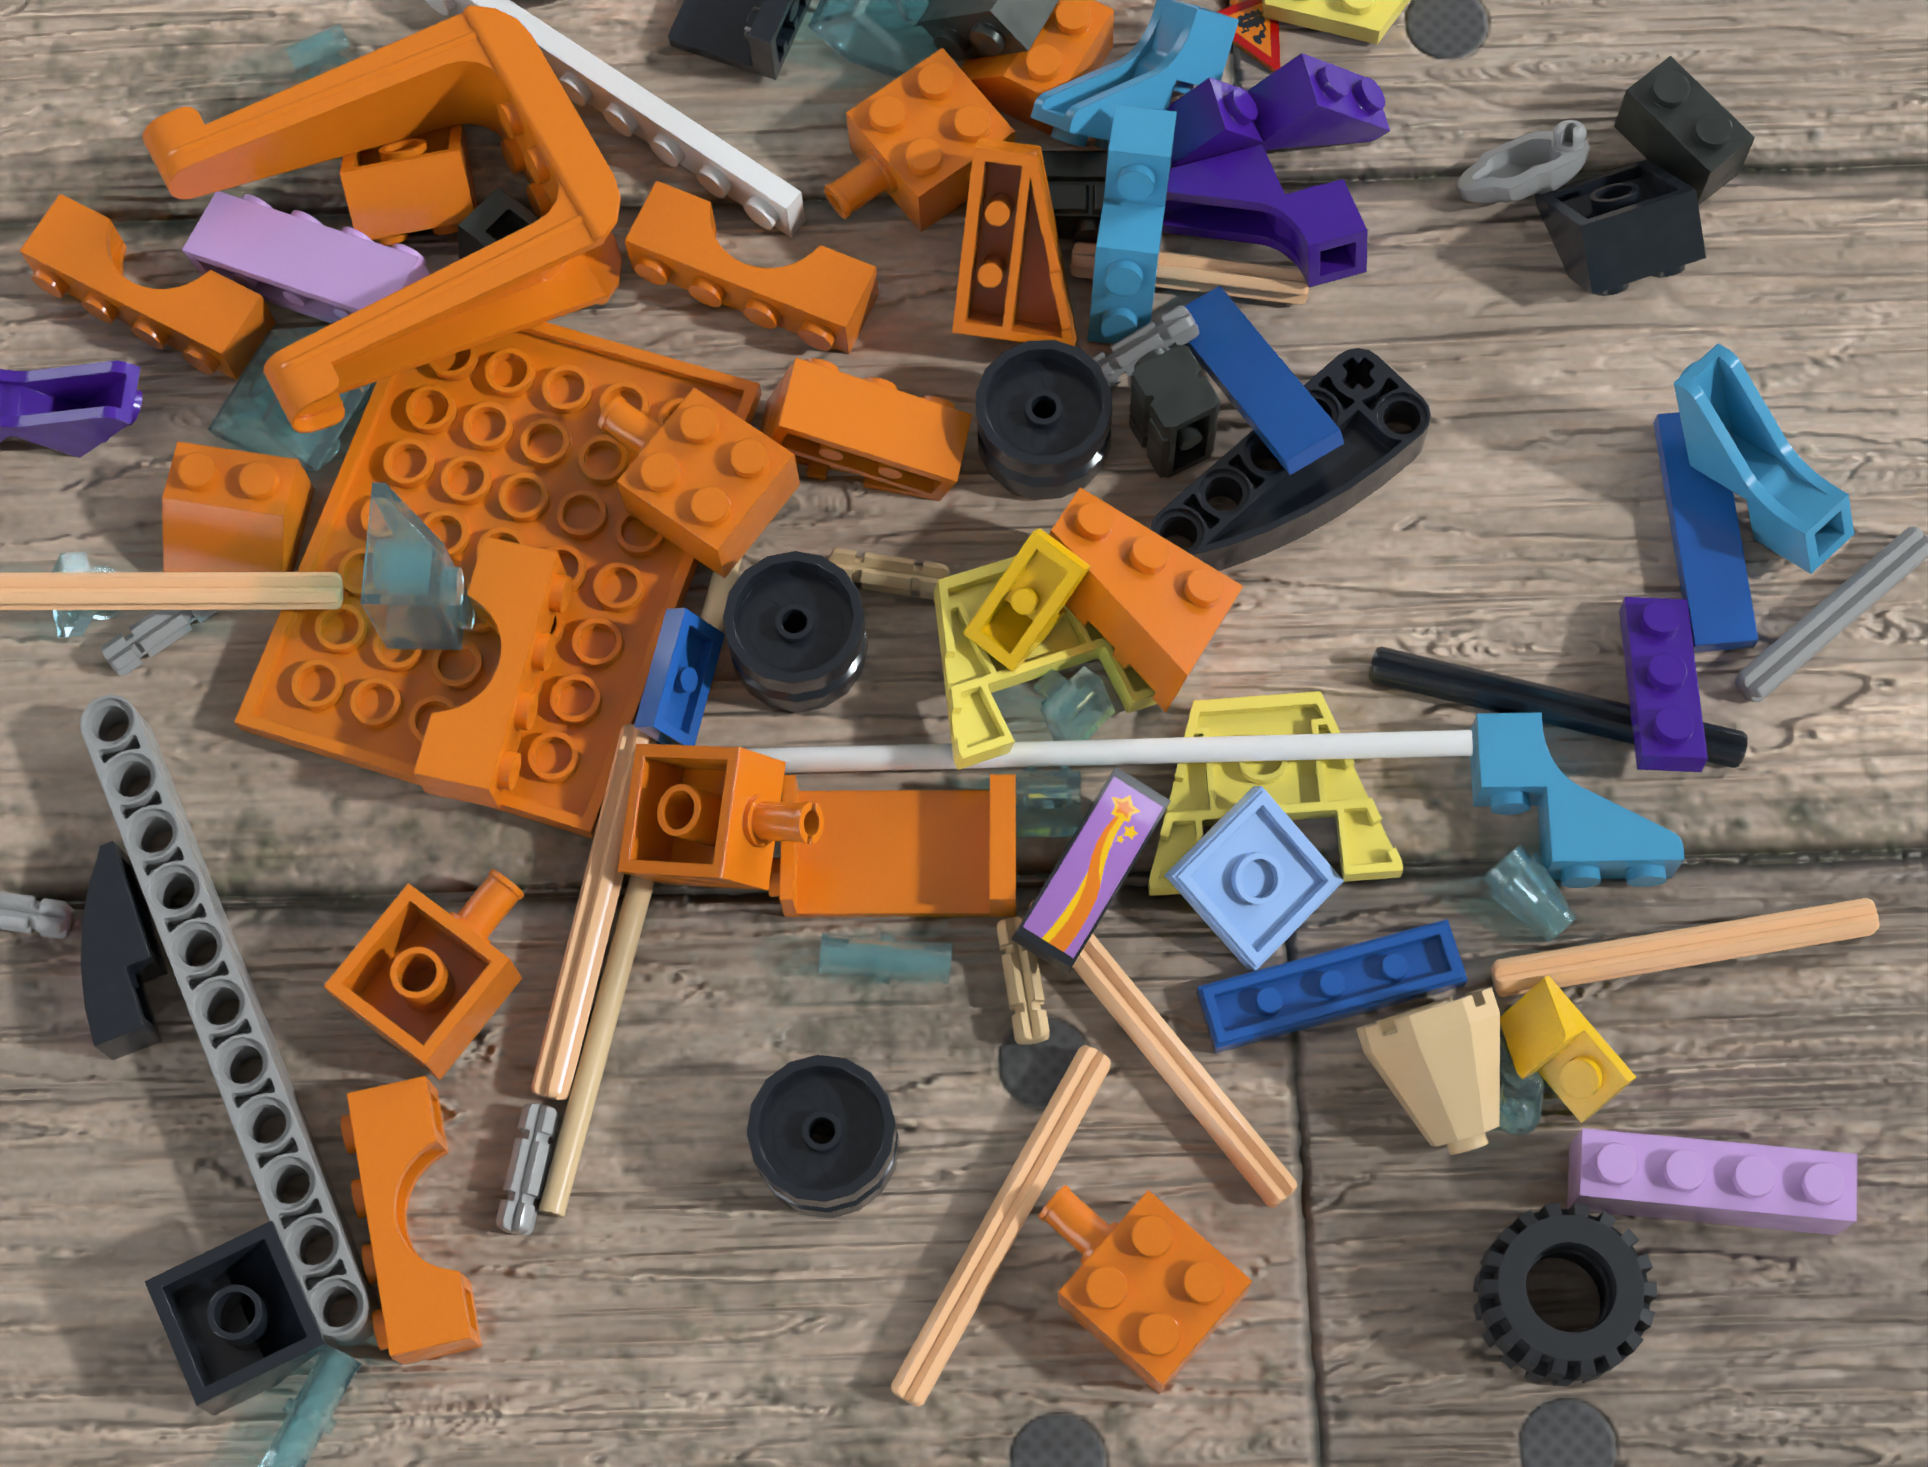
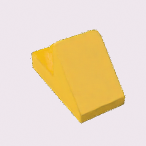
(1027, 600)
(1560, 1044)

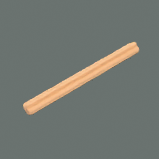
(170, 590)
(588, 931)
(1687, 946)
(1184, 1074)
(1000, 1226)

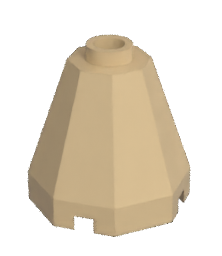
(1443, 1066)

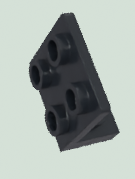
(740, 32)

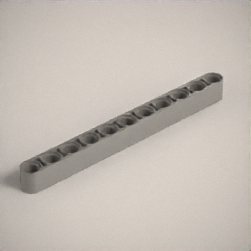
(244, 1037)

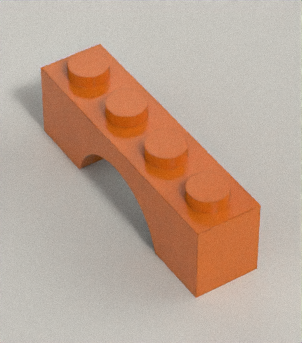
(818, 297)
(207, 320)
(473, 747)
(396, 1139)

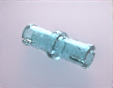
(885, 958)
(311, 1410)

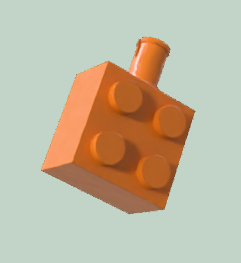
(917, 142)
(701, 477)
(709, 816)
(430, 974)
(1144, 1283)

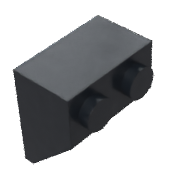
(1623, 227)
(237, 1318)

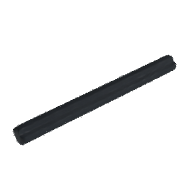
(1515, 695)

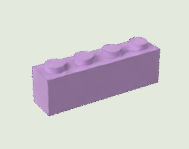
(297, 258)
(1713, 1181)

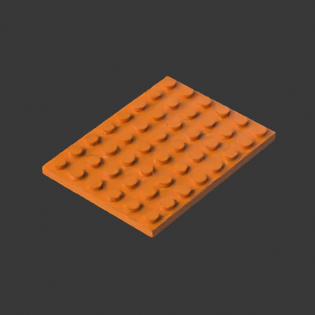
(510, 453)

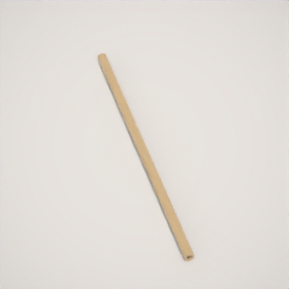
(611, 993)

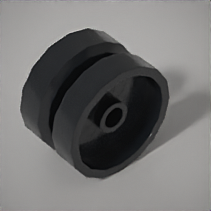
(1044, 419)
(796, 631)
(804, 1101)

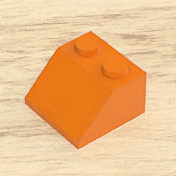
(1068, 46)
(410, 186)
(233, 511)

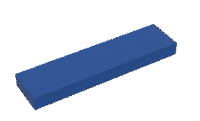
(1260, 383)
(1705, 547)
(1331, 986)

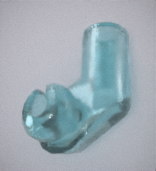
(1519, 1098)

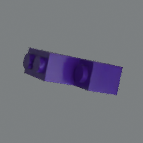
(1292, 107)
(1243, 201)
(69, 405)

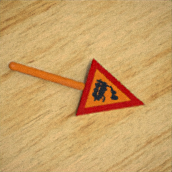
(1255, 33)

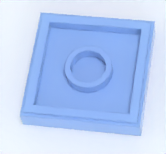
(1254, 878)

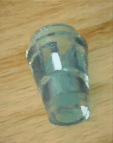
(1529, 893)

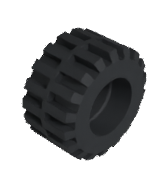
(1603, 1255)

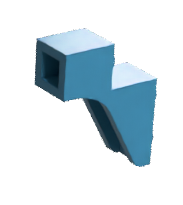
(1175, 52)
(1131, 222)
(1743, 449)
(1578, 830)

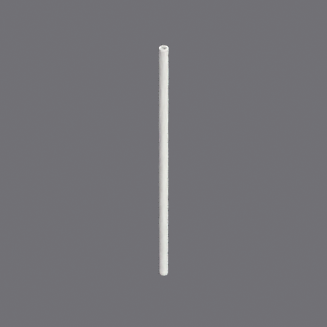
(1134, 751)

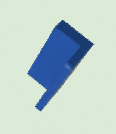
(679, 678)

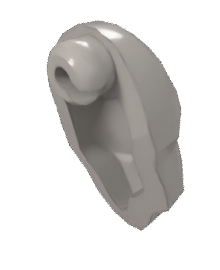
(1527, 165)

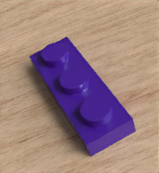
(1662, 685)

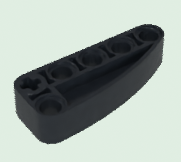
(1285, 507)

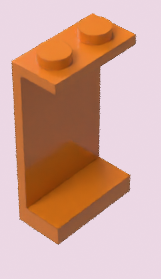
(903, 854)

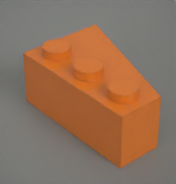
(1011, 251)
(867, 430)
(1143, 593)

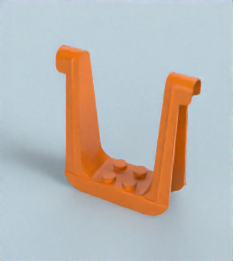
(456, 72)

